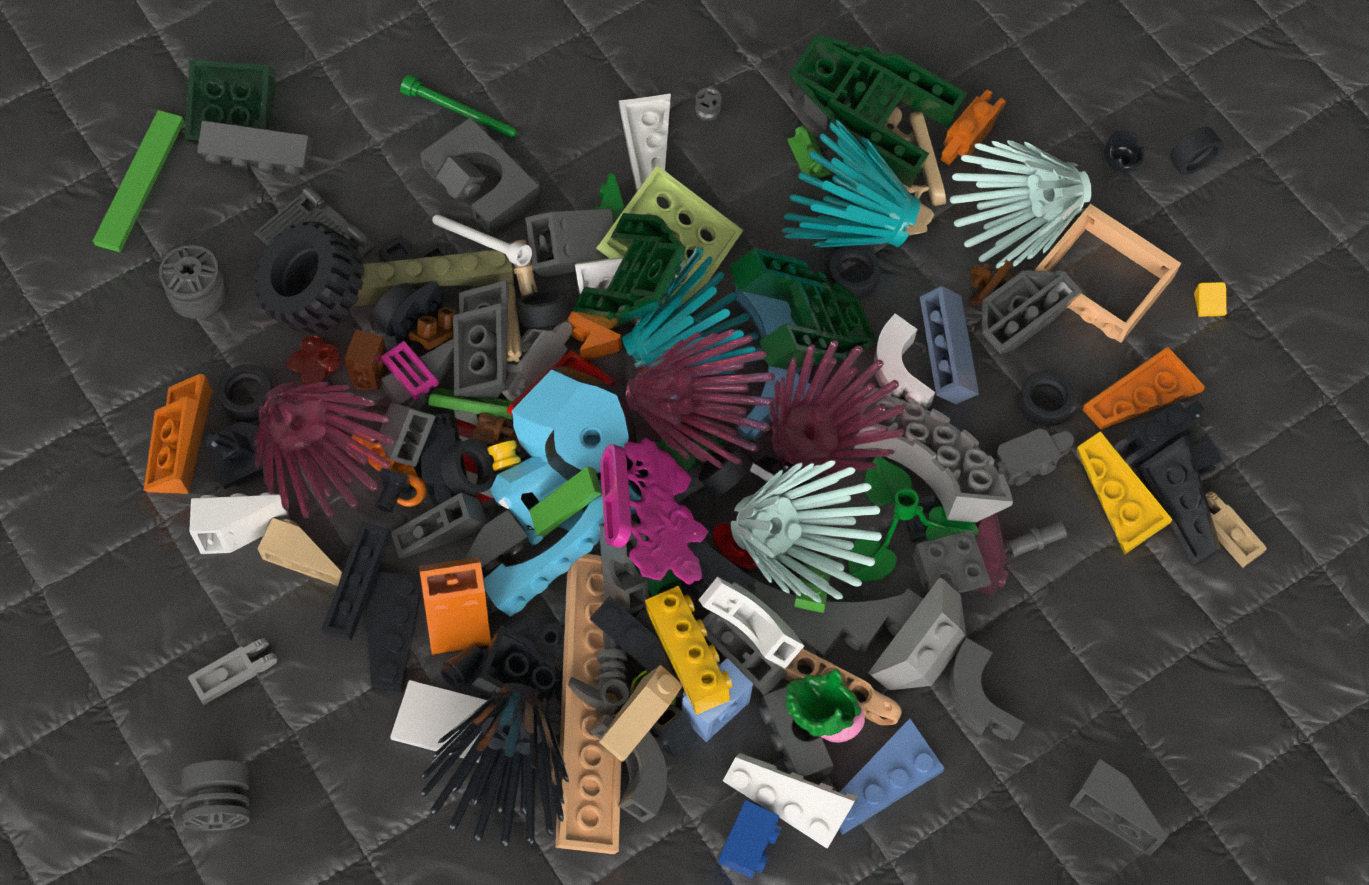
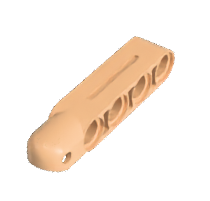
(875, 704)

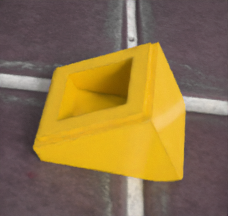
(1211, 299)

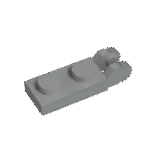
(231, 671)

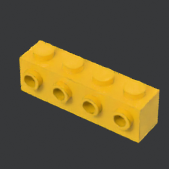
(687, 649)

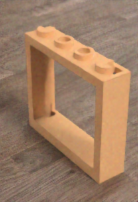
(1128, 244)

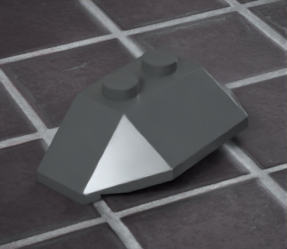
(1025, 307)

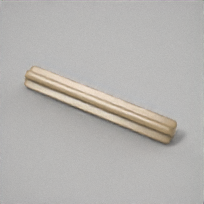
(514, 348)

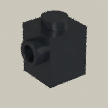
(673, 731)

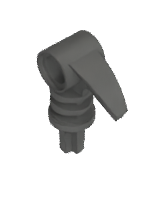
(610, 680)

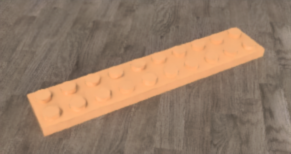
(592, 770)

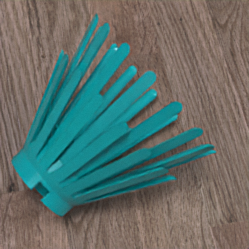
(884, 200)
(662, 330)

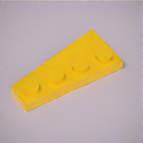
(1125, 499)

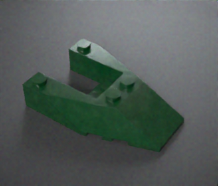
(864, 90)
(642, 276)
(817, 307)

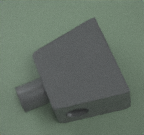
(408, 430)

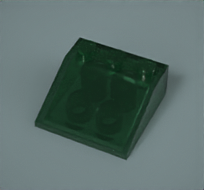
(228, 95)

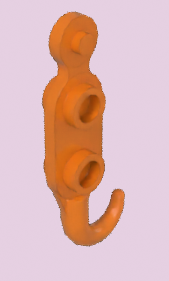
(405, 469)

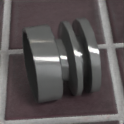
(192, 281)
(215, 795)

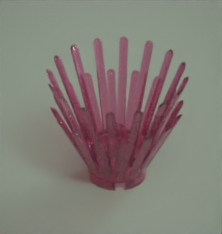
(670, 393)
(299, 424)
(816, 426)

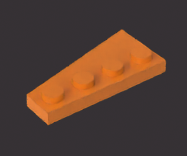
(1145, 389)

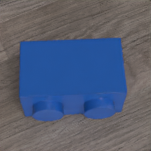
(749, 840)

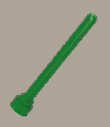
(412, 87)

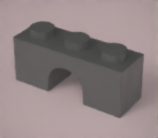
(620, 575)
(801, 757)

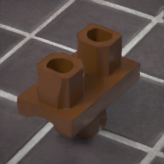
(988, 280)
(434, 332)
(495, 430)

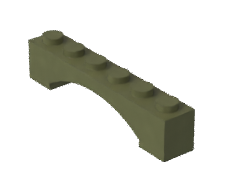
(463, 269)

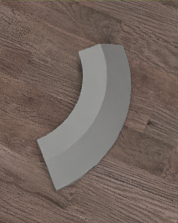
(943, 459)

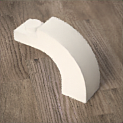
(891, 345)
(755, 619)

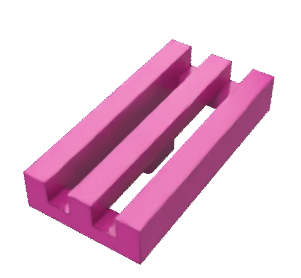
(423, 387)

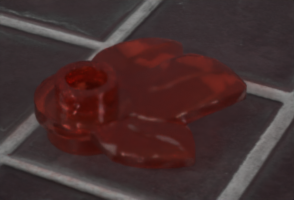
(310, 360)

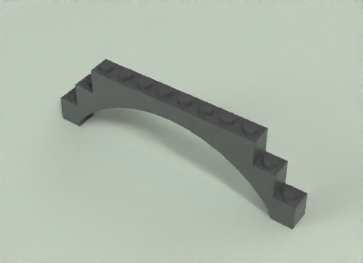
(854, 621)

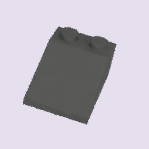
(1116, 805)

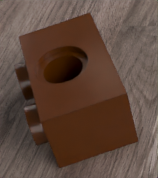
(365, 360)

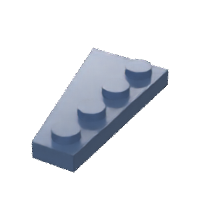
(890, 775)

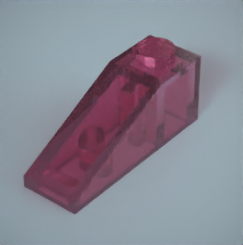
(993, 553)

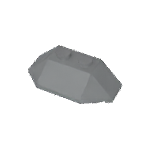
(924, 641)

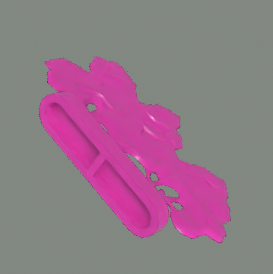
(662, 519)

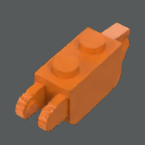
(971, 127)

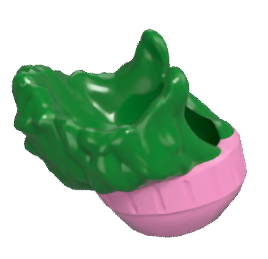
(825, 706)

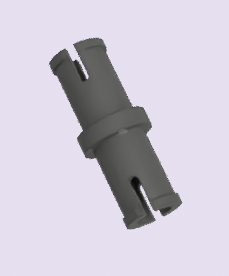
(1036, 539)

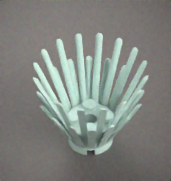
(1048, 191)
(774, 525)

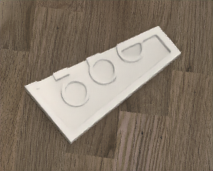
(646, 133)
(803, 804)

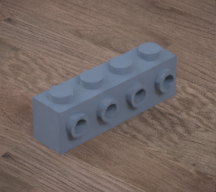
(949, 345)

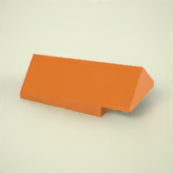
(178, 436)

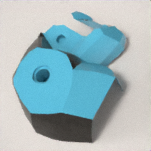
(563, 430)

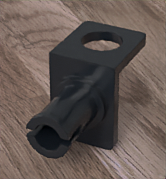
(394, 484)

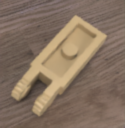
(1233, 532)

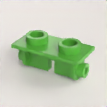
(801, 146)

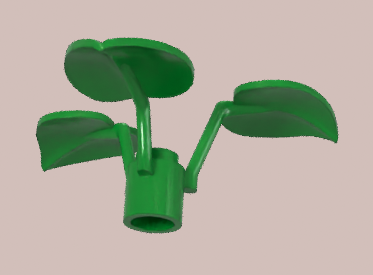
(894, 485)

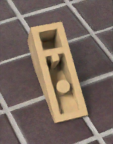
(292, 548)
(640, 712)

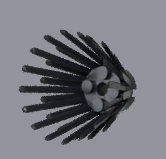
(512, 729)

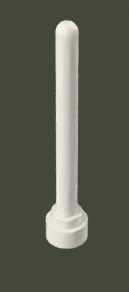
(516, 252)

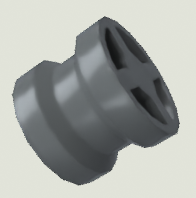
(713, 99)

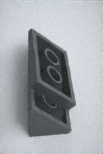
(481, 341)

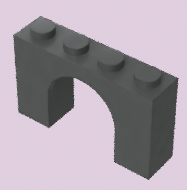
(516, 188)

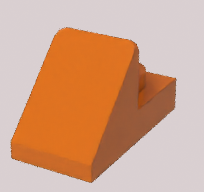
(598, 339)

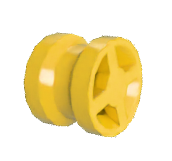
(504, 455)

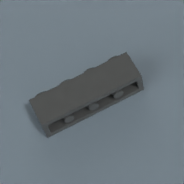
(255, 147)

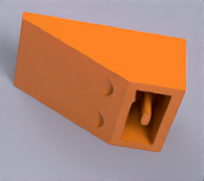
(455, 605)

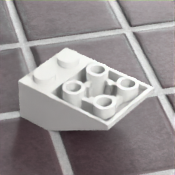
(232, 521)

